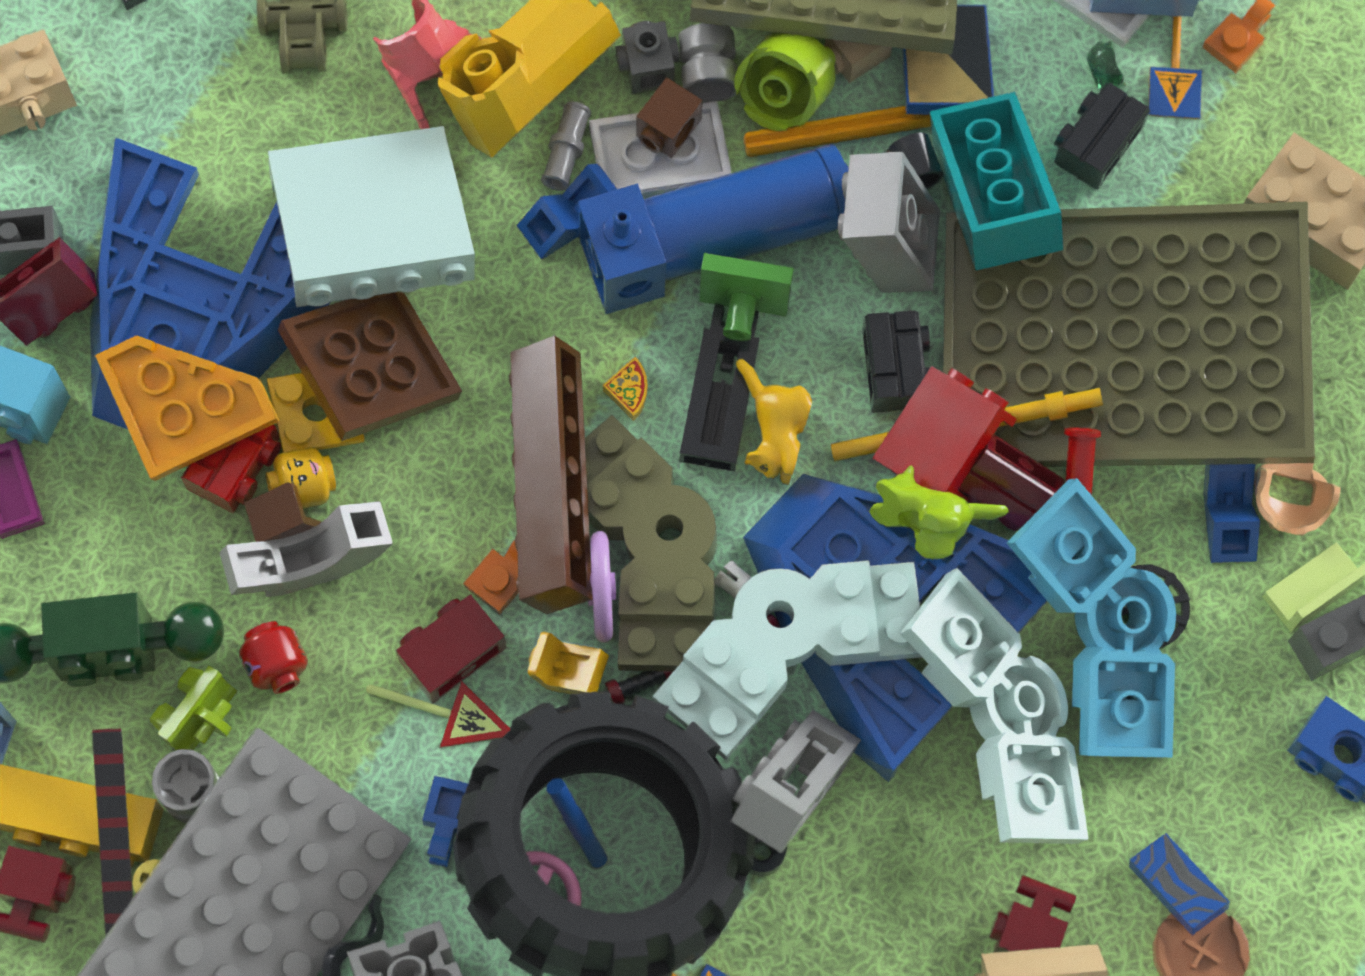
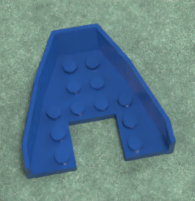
(174, 295)
(888, 700)

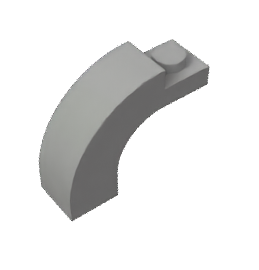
(330, 550)

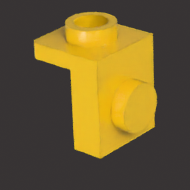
(566, 666)

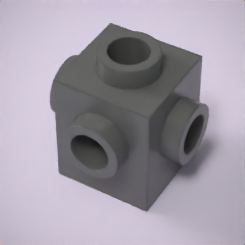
(647, 55)

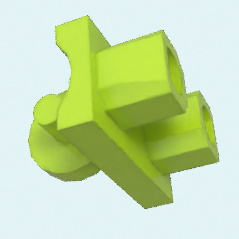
(199, 711)

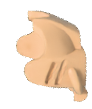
(1293, 517)

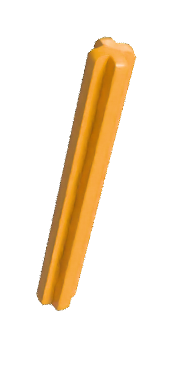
(834, 130)

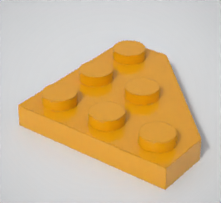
(181, 403)

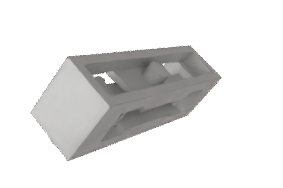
(769, 802)

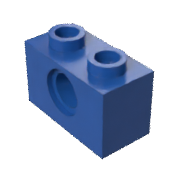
(1315, 742)

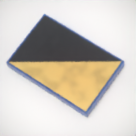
(948, 80)

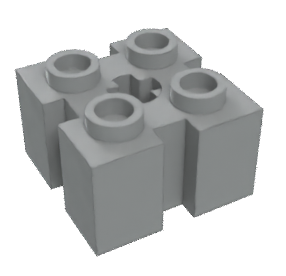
(422, 954)

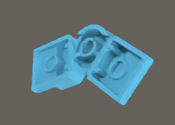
(1121, 675)

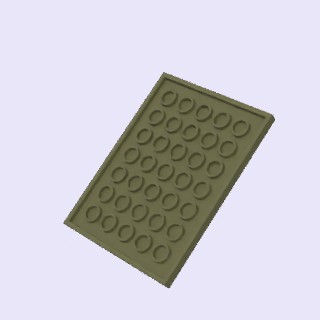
(1171, 311)

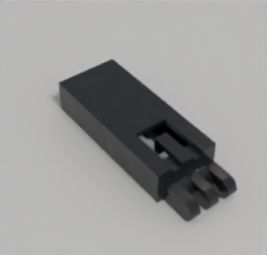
(717, 408)

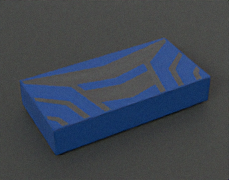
(1179, 884)

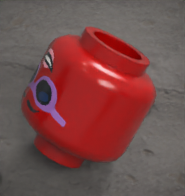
(273, 657)

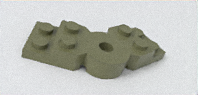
(667, 584)

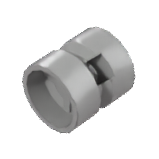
(709, 61)
(183, 782)

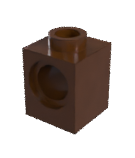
(668, 118)

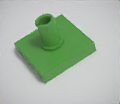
(743, 289)

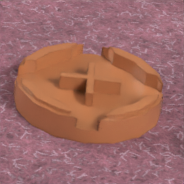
(1212, 951)

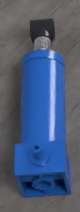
(651, 240)

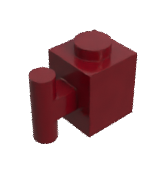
(31, 884)
(1032, 926)

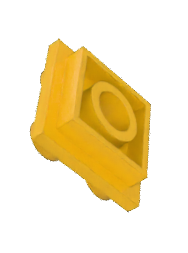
(289, 398)

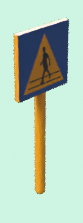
(1175, 90)

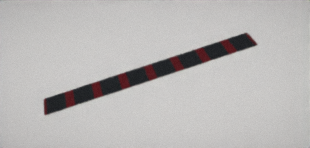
(112, 823)

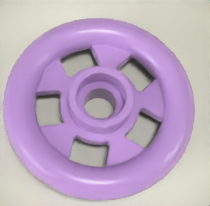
(602, 586)

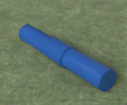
(577, 822)

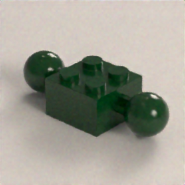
(107, 639)

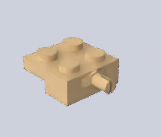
(31, 83)

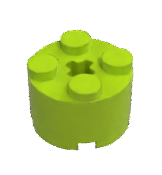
(785, 80)

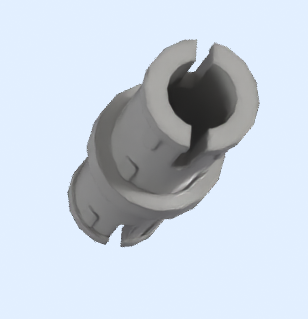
(566, 146)

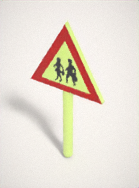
(468, 720)

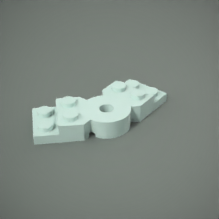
(741, 662)
(1014, 707)

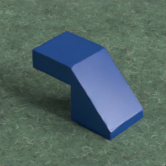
(554, 218)
(1230, 513)

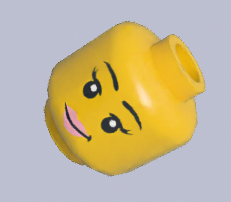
(308, 471)

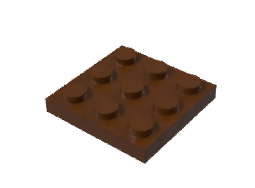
(369, 362)

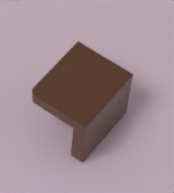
(278, 514)

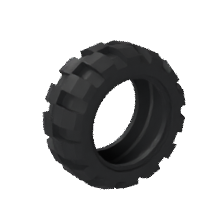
(621, 741)

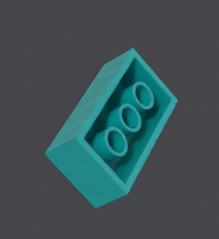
(996, 181)

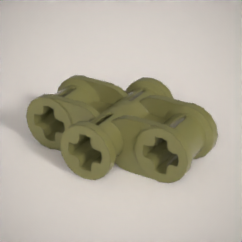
(301, 29)

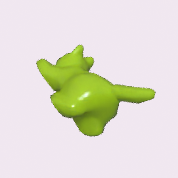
(933, 515)

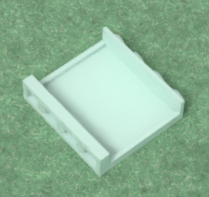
(371, 216)

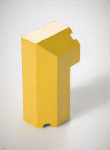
(518, 71)

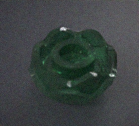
(1104, 66)

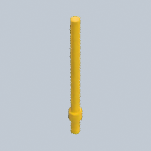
(1053, 406)

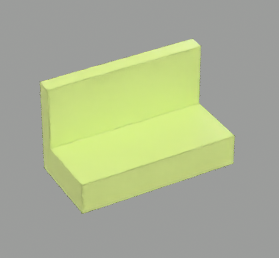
(1314, 586)

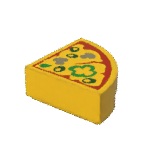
(628, 388)

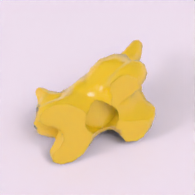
(781, 417)

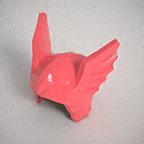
(418, 52)

